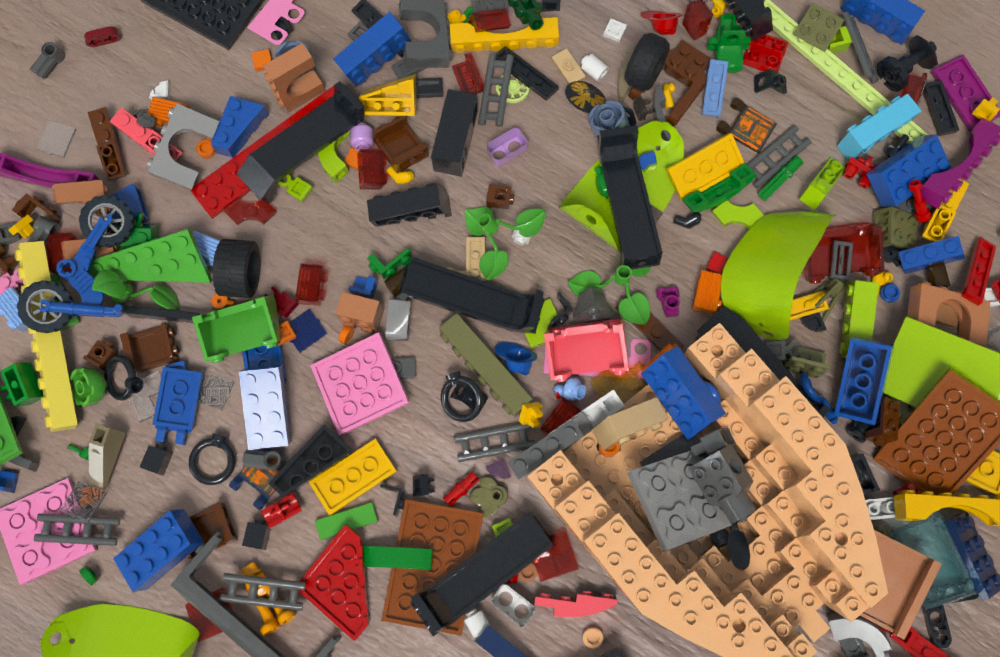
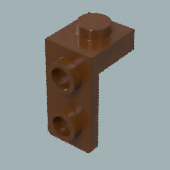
(27, 204)
(888, 424)

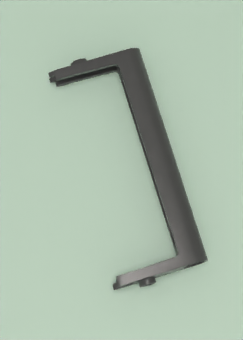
(221, 614)

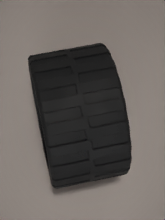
(236, 268)

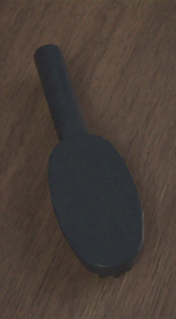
(738, 548)

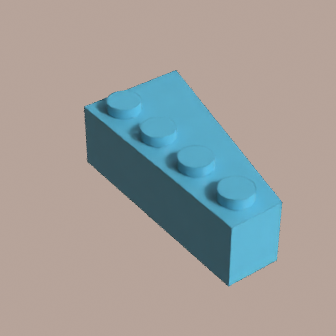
(878, 127)

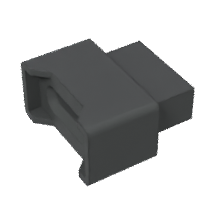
(713, 442)

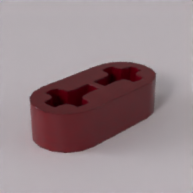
(101, 36)

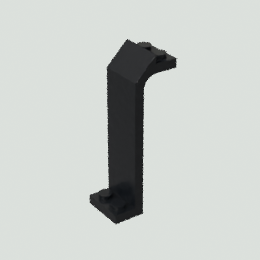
(300, 142)
(629, 198)
(471, 296)
(748, 340)
(482, 574)

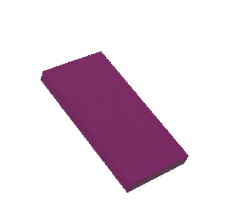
(963, 89)

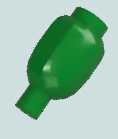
(600, 183)

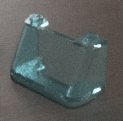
(934, 541)

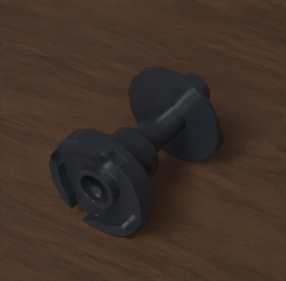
(896, 70)

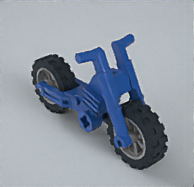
(79, 277)

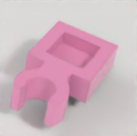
(9, 281)

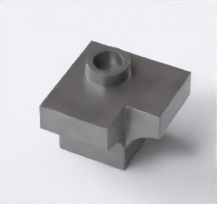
(592, 307)

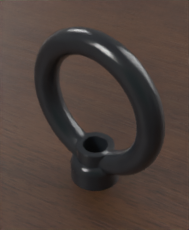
(455, 379)
(132, 383)
(216, 441)

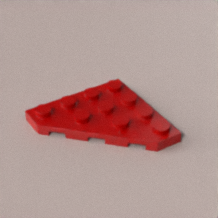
(339, 583)

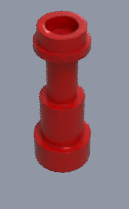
(921, 212)

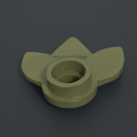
(486, 496)

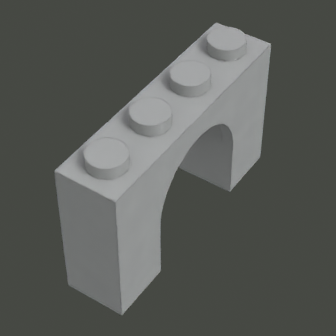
(181, 121)

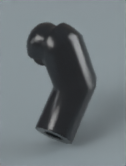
(688, 222)

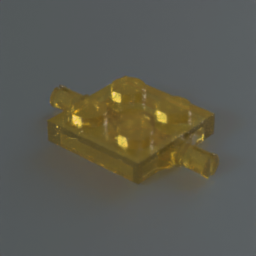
(624, 385)

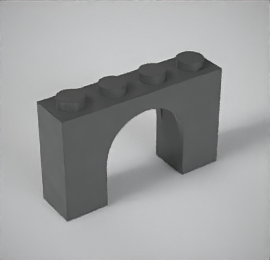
(430, 53)
(550, 445)

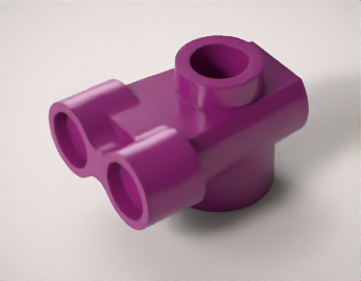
(669, 300)

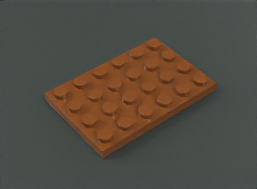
(944, 436)
(453, 538)

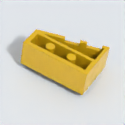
(391, 98)

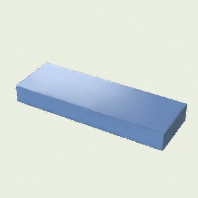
(714, 88)

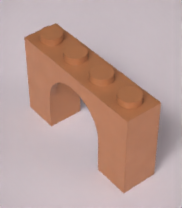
(281, 75)
(80, 193)
(972, 319)

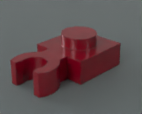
(284, 302)

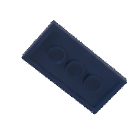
(974, 555)

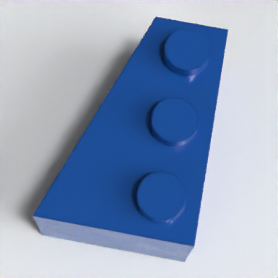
(236, 125)

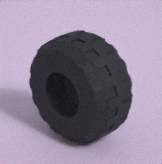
(646, 61)

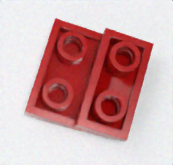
(765, 53)

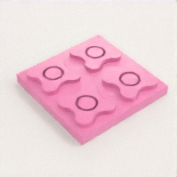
(360, 384)
(20, 525)

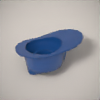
(516, 356)

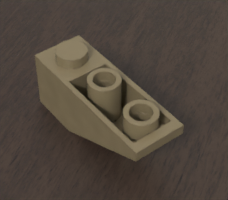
(103, 452)

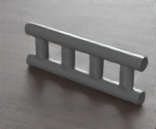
(860, 48)
(502, 98)
(787, 156)
(486, 450)
(66, 536)
(252, 598)

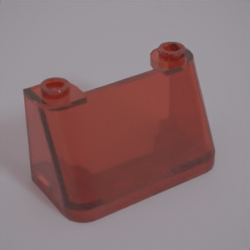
(866, 253)

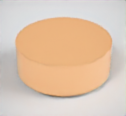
(593, 638)

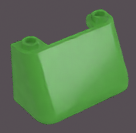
(238, 328)

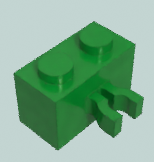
(141, 232)
(21, 384)

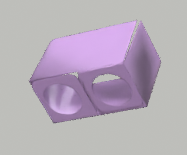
(505, 139)

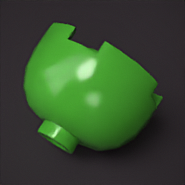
(88, 386)

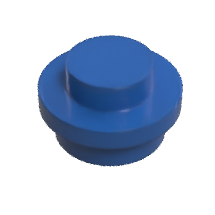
(890, 293)

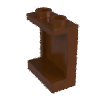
(399, 144)
(151, 347)
(213, 521)

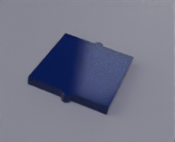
(307, 330)

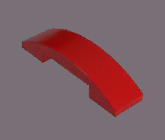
(917, 645)

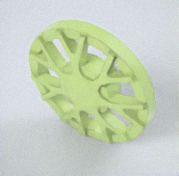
(514, 89)

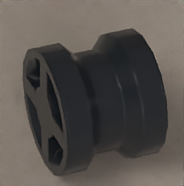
(857, 432)

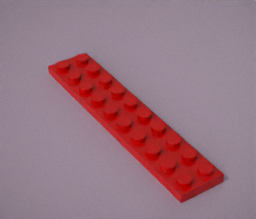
(223, 185)

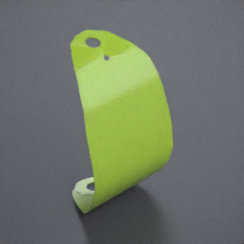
(594, 210)
(767, 266)
(119, 632)

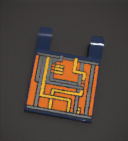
(257, 479)

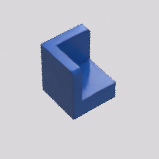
(364, 287)
(8, 481)

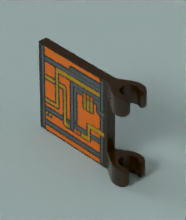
(749, 128)

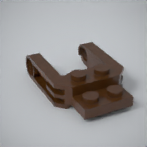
(688, 67)

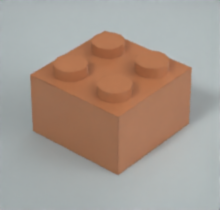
(359, 312)

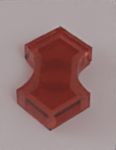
(257, 211)

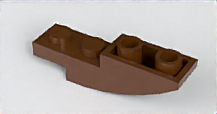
(107, 144)

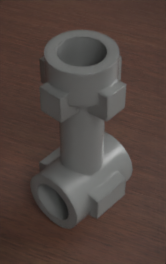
(143, 119)

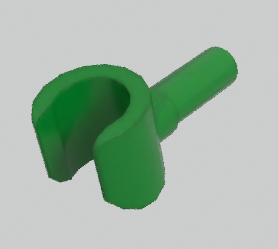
(82, 453)

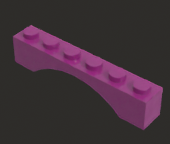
(39, 175)
(940, 186)

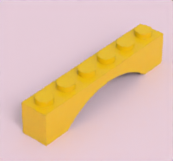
(466, 39)
(920, 506)

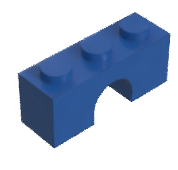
(940, 251)

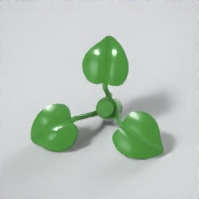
(482, 220)
(110, 284)
(633, 308)

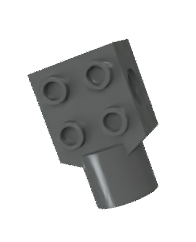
(725, 483)

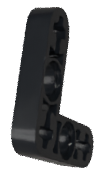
(943, 622)

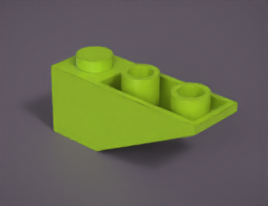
(822, 183)

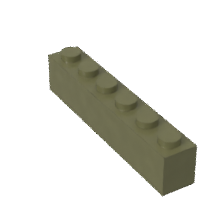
(485, 364)

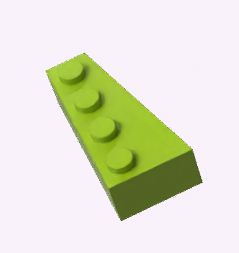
(858, 313)

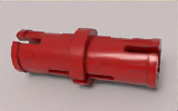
(461, 488)

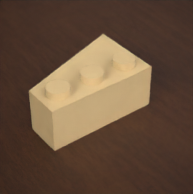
(630, 423)

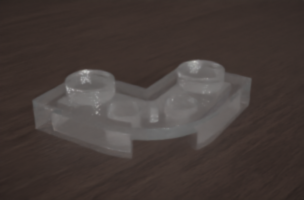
(141, 402)

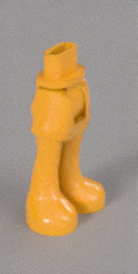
(270, 622)

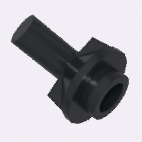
(894, 148)

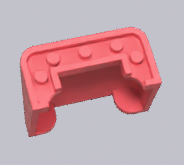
(587, 348)

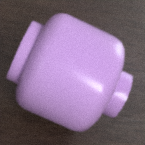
(361, 136)

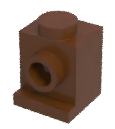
(496, 192)
(100, 360)

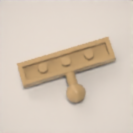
(474, 251)

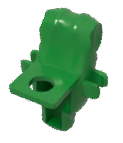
(729, 43)

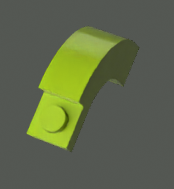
(332, 164)

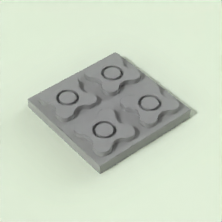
(675, 501)

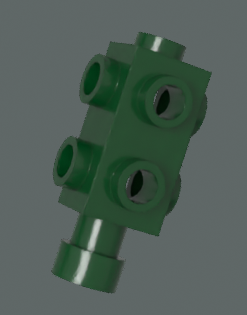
(528, 12)

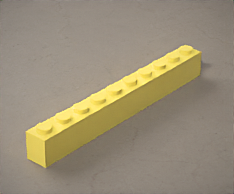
(48, 346)

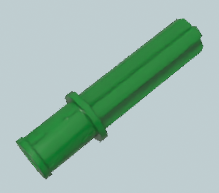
(785, 173)

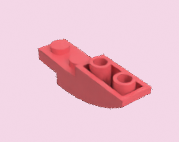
(142, 136)
(584, 604)

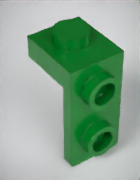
(390, 269)

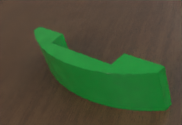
(721, 192)
(398, 557)

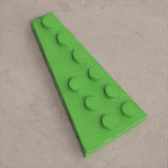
(160, 259)

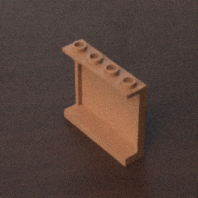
(907, 581)

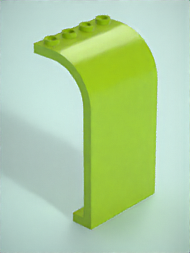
(925, 355)

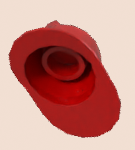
(662, 22)

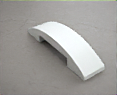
(601, 408)

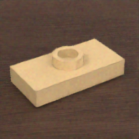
(568, 66)

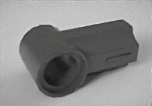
(47, 60)
(42, 228)
(262, 460)

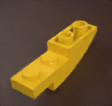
(942, 218)

